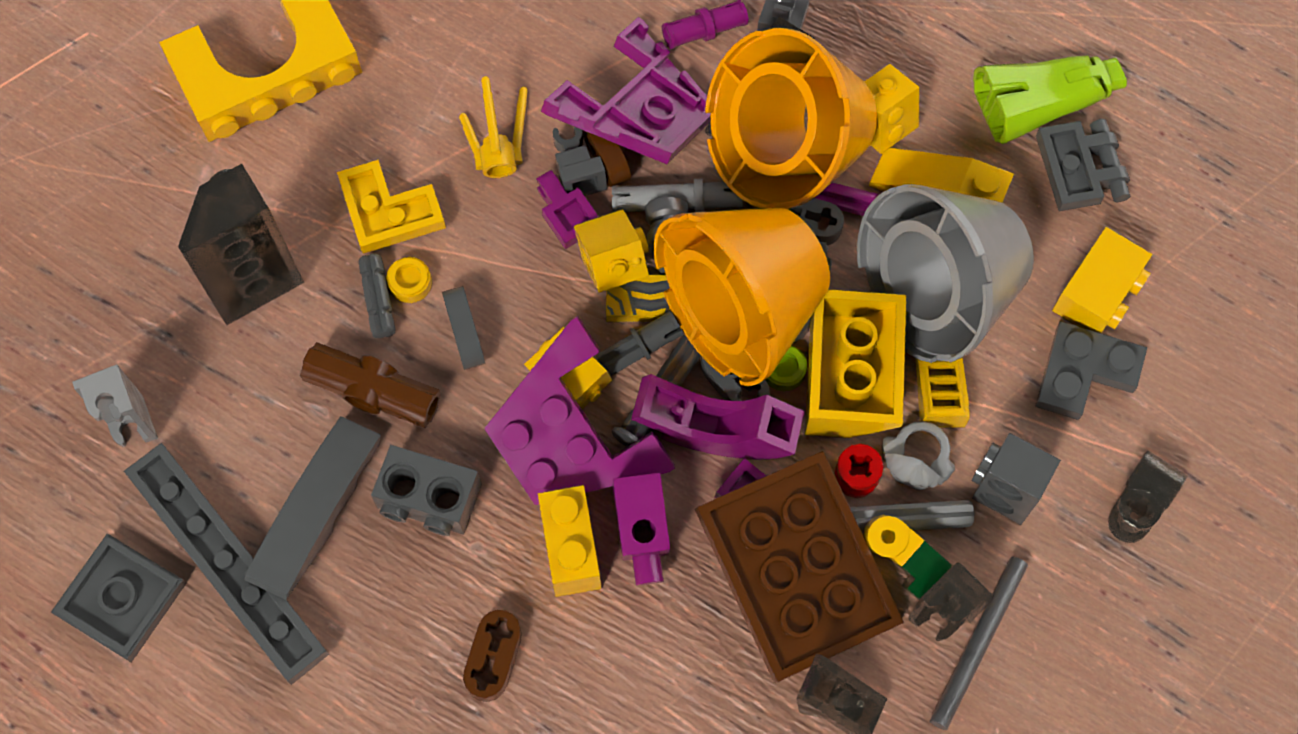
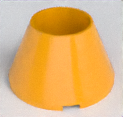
(759, 118)
(741, 284)

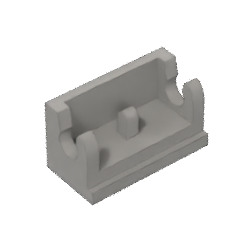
(117, 401)

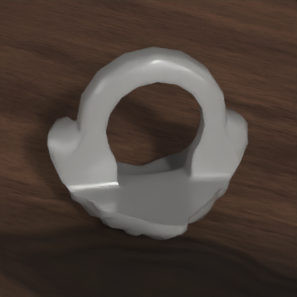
(914, 471)

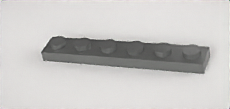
(224, 563)

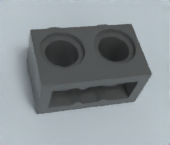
(1013, 477)
(431, 479)

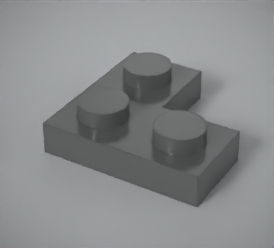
(1084, 357)

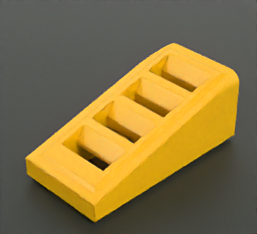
(943, 416)

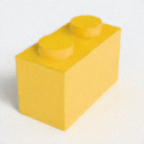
(1103, 281)
(569, 541)

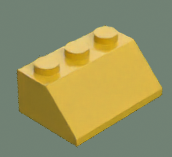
(856, 364)

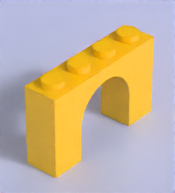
(230, 102)

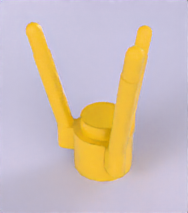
(497, 155)

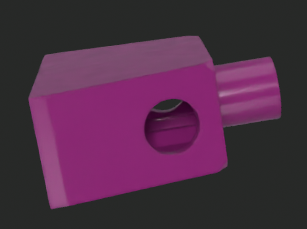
(641, 504)

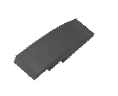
(311, 508)

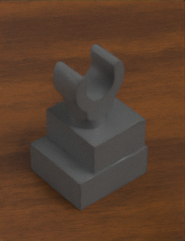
(576, 167)

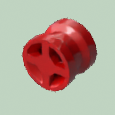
(853, 478)

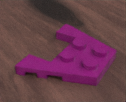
(650, 114)
(550, 437)

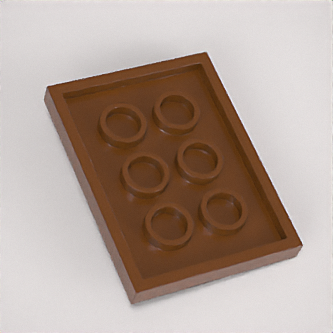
(798, 566)

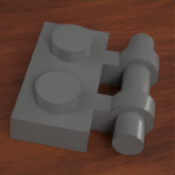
(1071, 166)

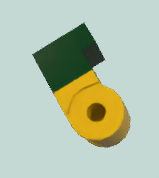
(895, 540)

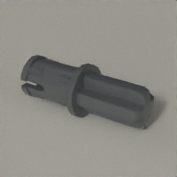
(640, 343)

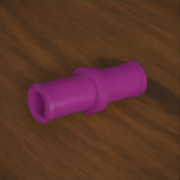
(705, 24)

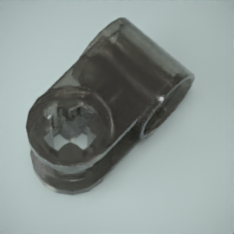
(1148, 495)

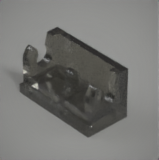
(955, 597)

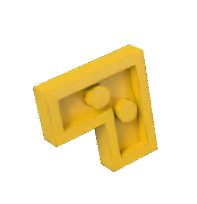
(383, 218)

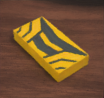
(638, 300)

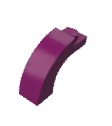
(719, 427)

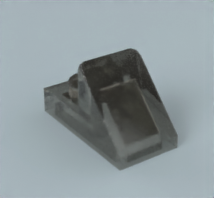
(839, 698)

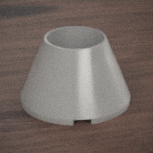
(952, 259)

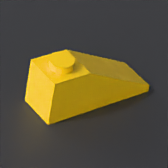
(941, 172)

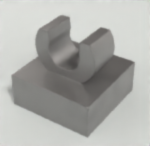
(790, 10)

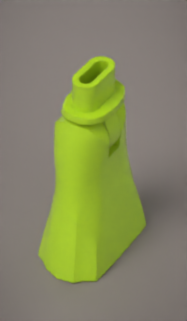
(1032, 94)

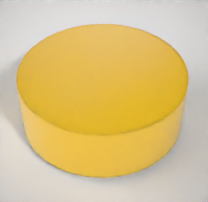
(409, 280)

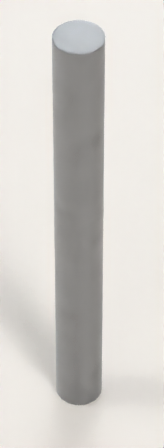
(978, 643)

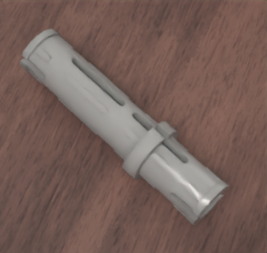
(696, 194)

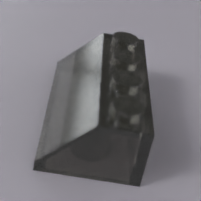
(236, 246)

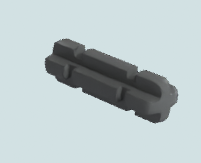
(376, 296)

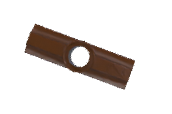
(370, 384)

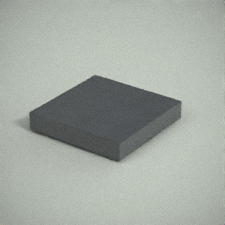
(119, 597)

